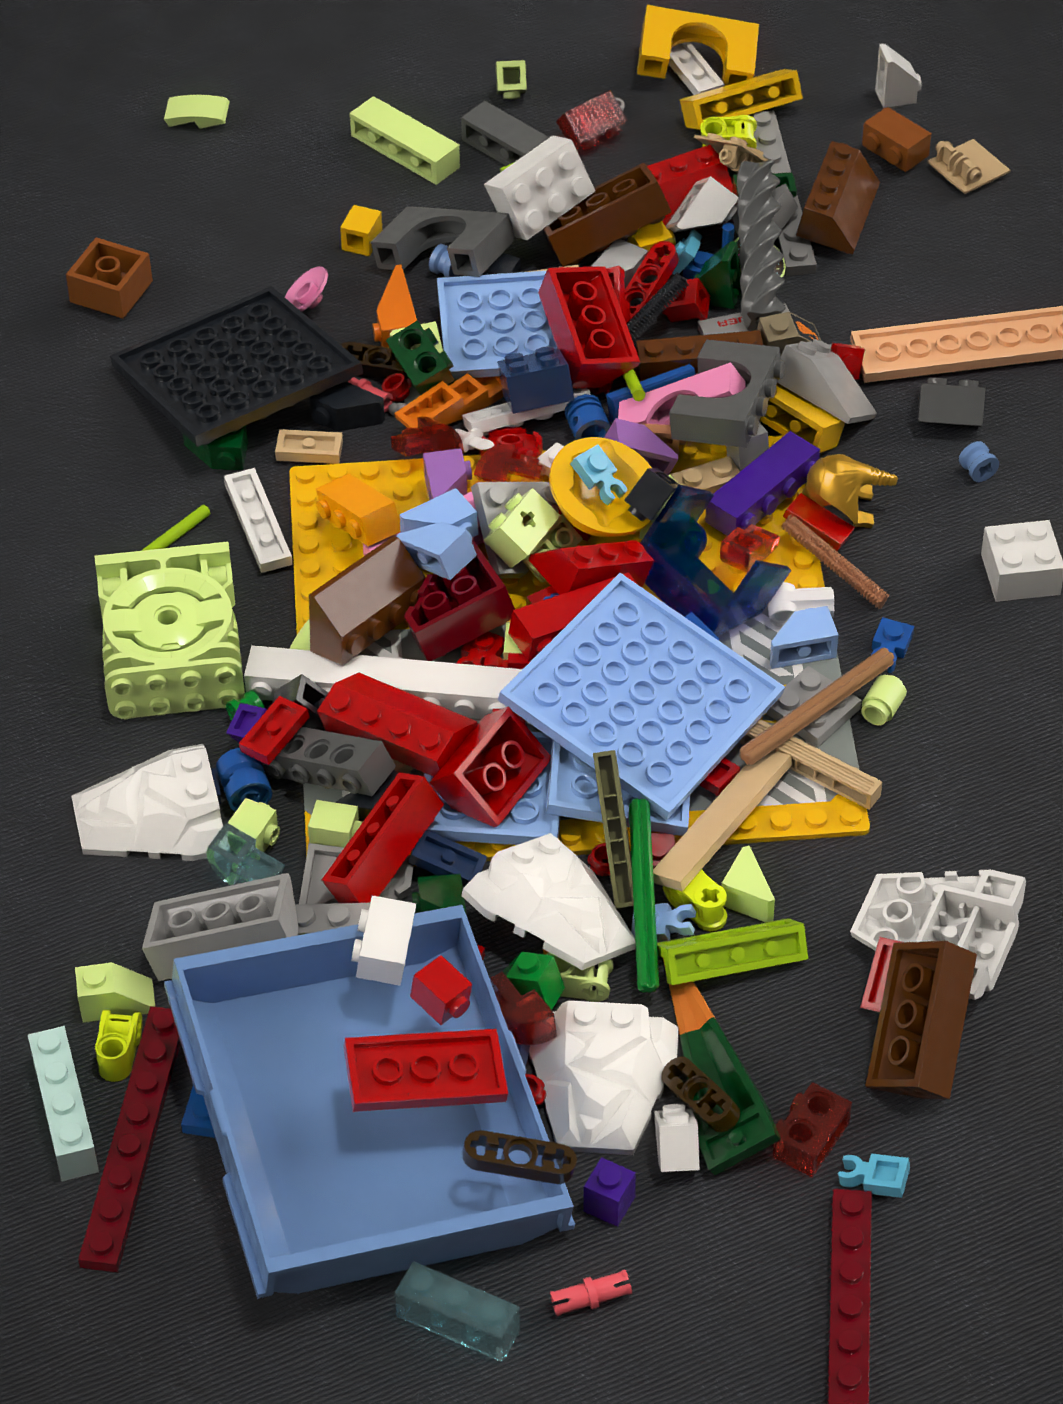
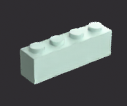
(63, 1103)

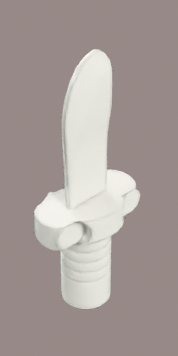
(472, 439)

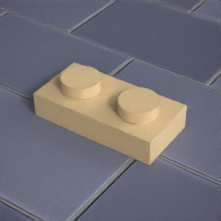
(309, 446)
(708, 476)

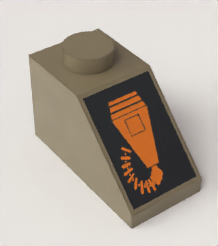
(786, 329)

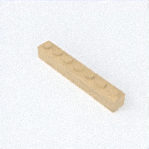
(825, 769)

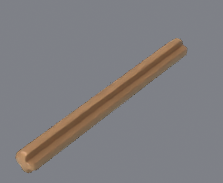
(816, 706)

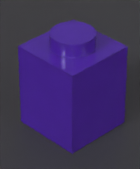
(609, 1191)

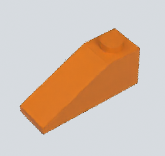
(394, 309)

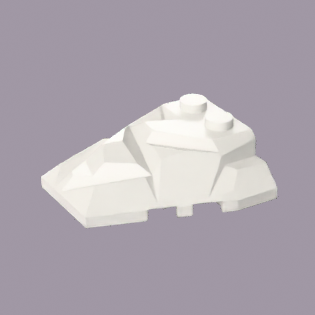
(152, 808)
(553, 897)
(965, 911)
(603, 1074)

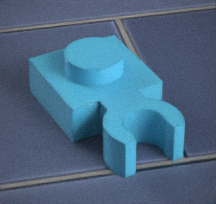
(687, 250)
(598, 470)
(881, 1175)

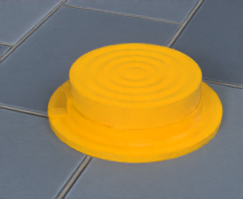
(584, 506)

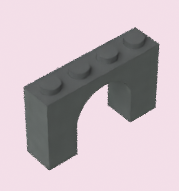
(475, 238)
(735, 417)

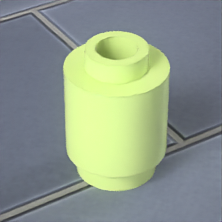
(883, 699)

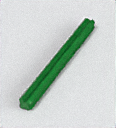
(643, 896)

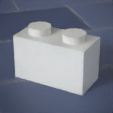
(385, 940)

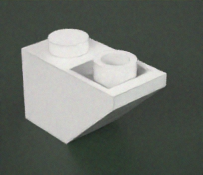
(676, 1138)

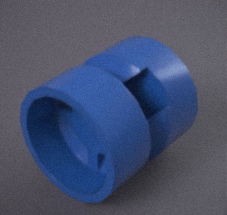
(243, 778)

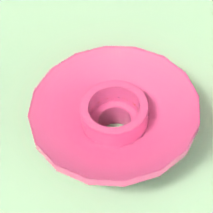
(308, 288)

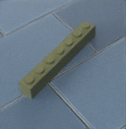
(614, 827)

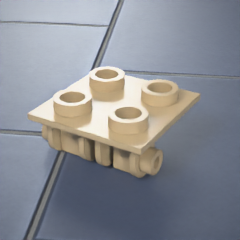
(732, 151)
(967, 165)

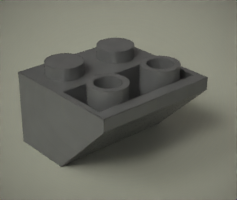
(951, 403)

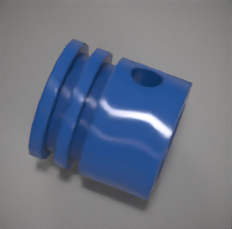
(587, 417)

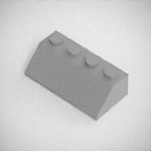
(219, 921)

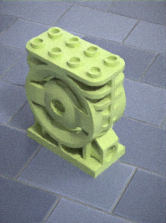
(169, 630)

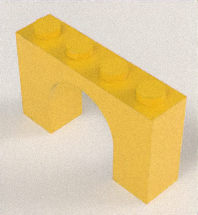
(667, 27)

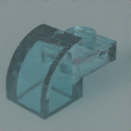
(236, 859)

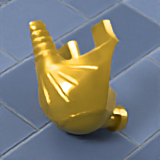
(841, 482)

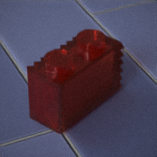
(592, 120)

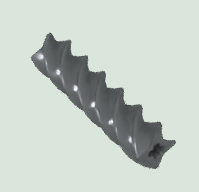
(757, 238)

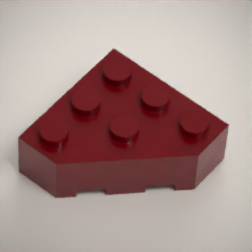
(458, 608)

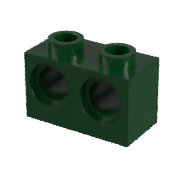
(417, 361)

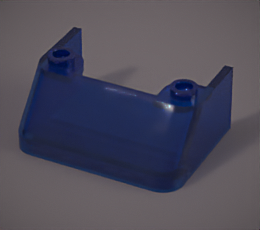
(687, 583)

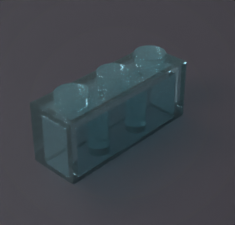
(457, 1311)

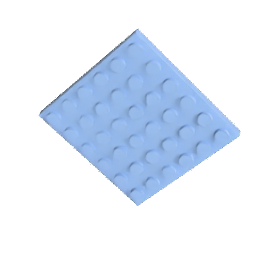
(642, 685)

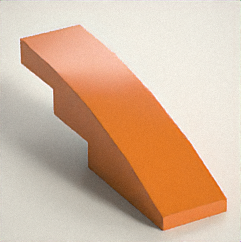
(450, 402)

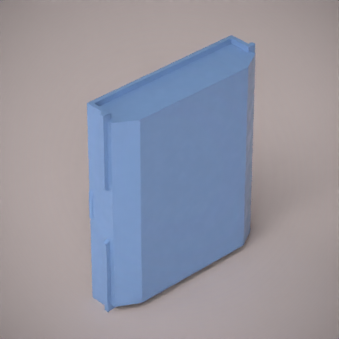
(333, 1189)

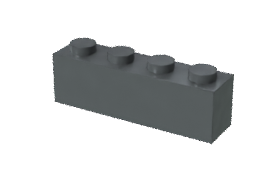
(499, 133)

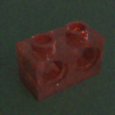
(816, 1131)

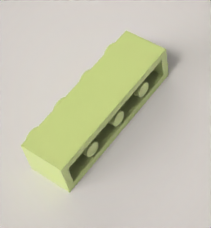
(405, 140)

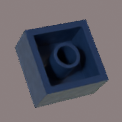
(535, 379)

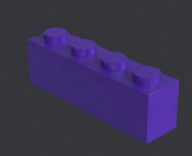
(762, 484)

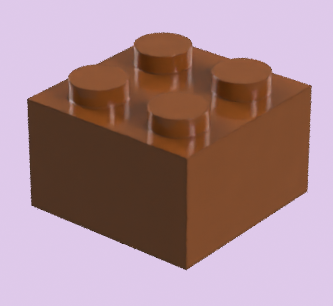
(109, 277)

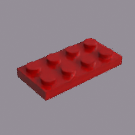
(425, 1070)

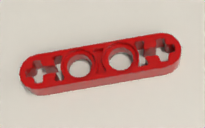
(650, 266)

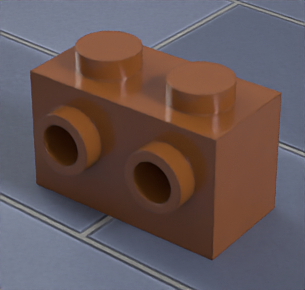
(896, 139)

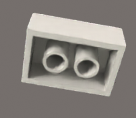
(540, 186)

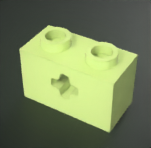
(521, 527)

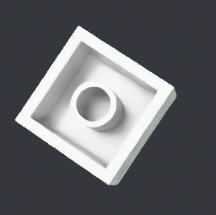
(1022, 560)

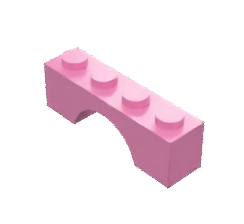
(656, 405)

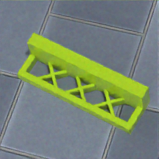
(733, 951)

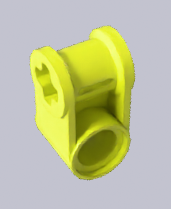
(731, 127)
(705, 897)
(117, 1044)

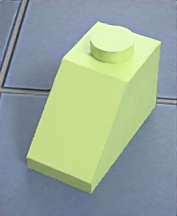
(112, 989)

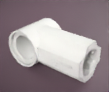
(790, 599)

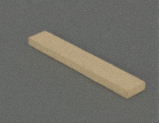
(720, 820)

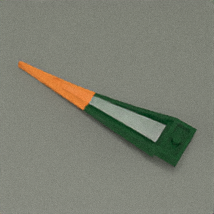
(713, 1054)

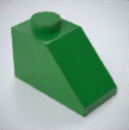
(536, 972)

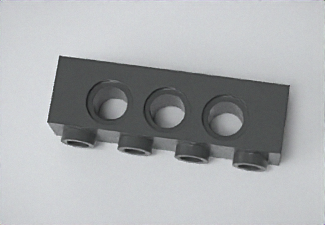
(333, 761)

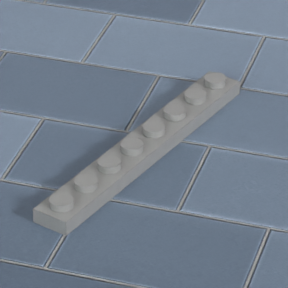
(795, 250)

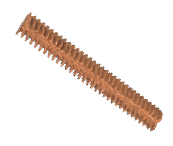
(838, 564)

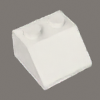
(703, 207)

